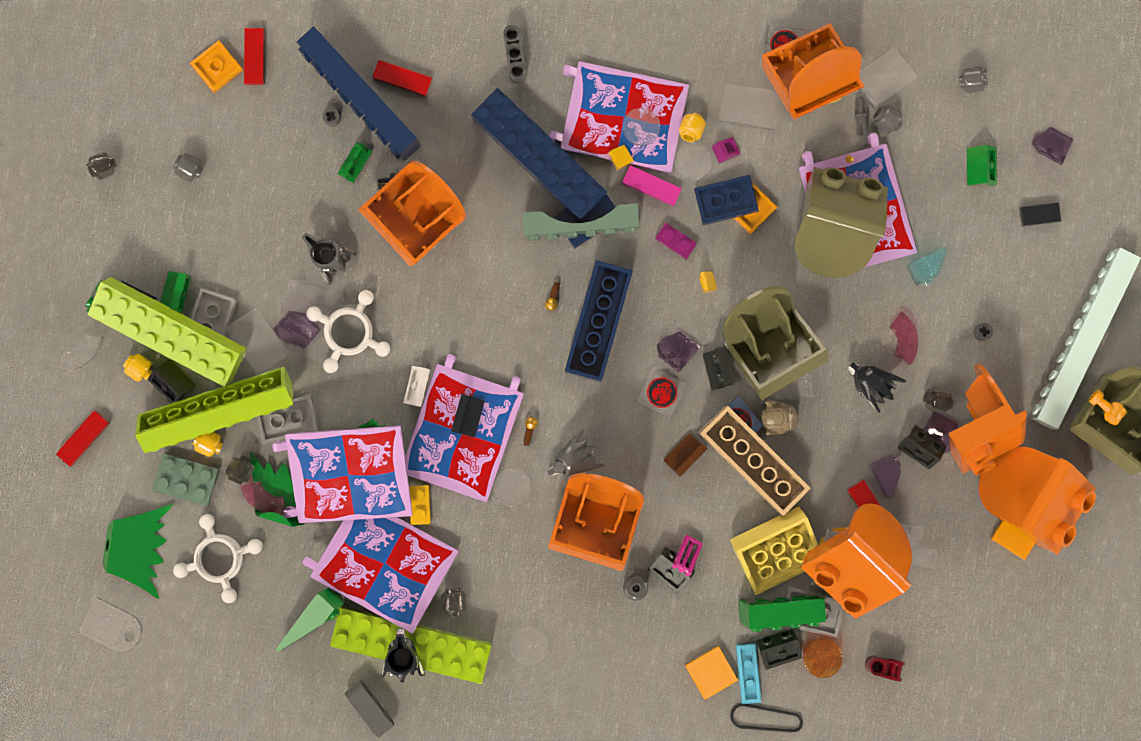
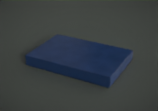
(726, 200)
(601, 210)

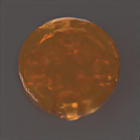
(822, 657)

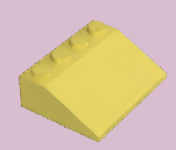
(774, 549)

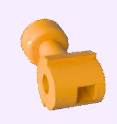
(1113, 411)

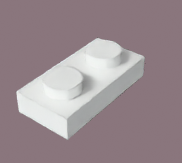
(416, 386)

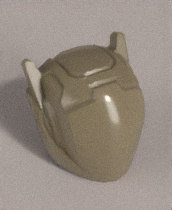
(778, 417)

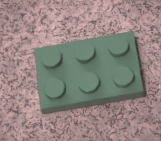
(185, 479)

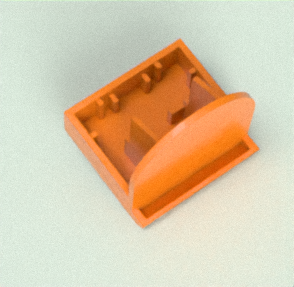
(813, 71)
(414, 211)
(993, 429)
(1037, 496)
(597, 520)
(864, 562)

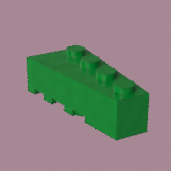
(782, 612)

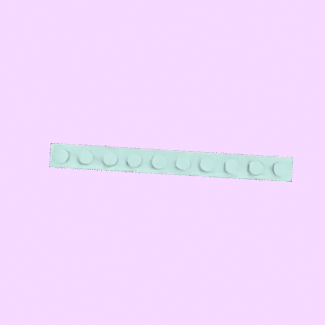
(1085, 338)

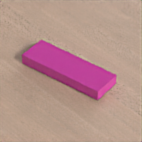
(651, 186)

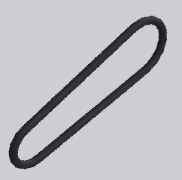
(763, 728)

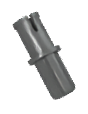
(861, 116)

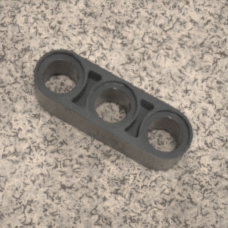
(514, 45)
(369, 708)

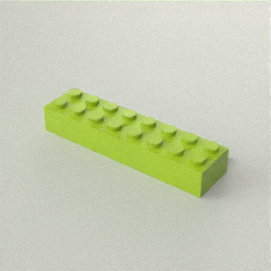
(167, 331)
(214, 410)
(437, 649)

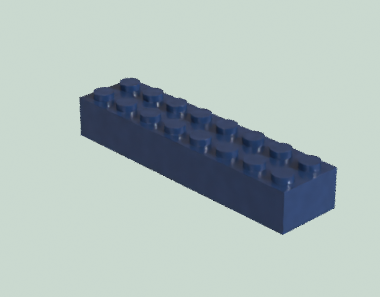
(359, 94)
(539, 155)

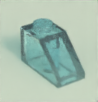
(927, 268)

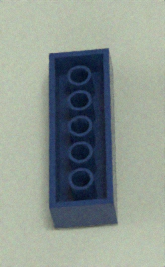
(598, 321)

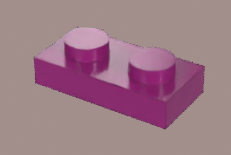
(676, 241)

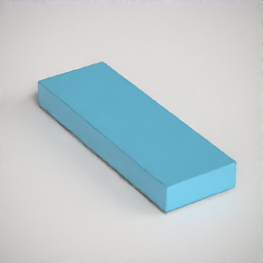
(748, 673)

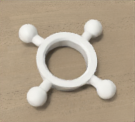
(365, 298)
(254, 547)

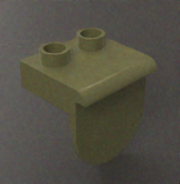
(840, 222)
(771, 341)
(1121, 441)

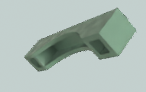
(619, 219)

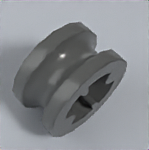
(329, 111)
(978, 335)

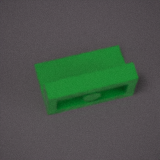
(982, 165)
(175, 290)

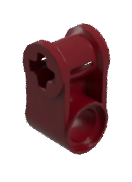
(888, 668)

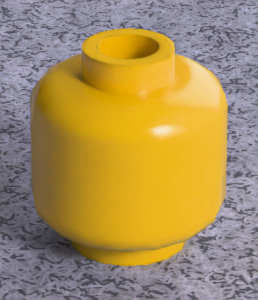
(692, 127)
(138, 367)
(208, 444)

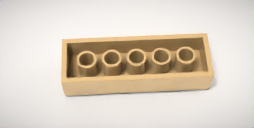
(754, 460)

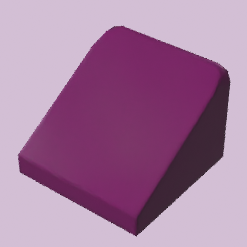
(725, 150)

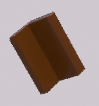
(684, 454)

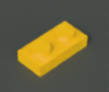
(420, 505)

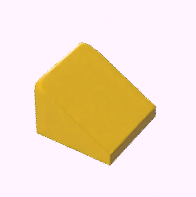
(620, 157)
(707, 281)

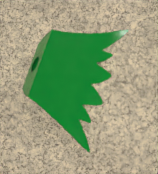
(278, 485)
(130, 548)

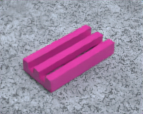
(681, 567)

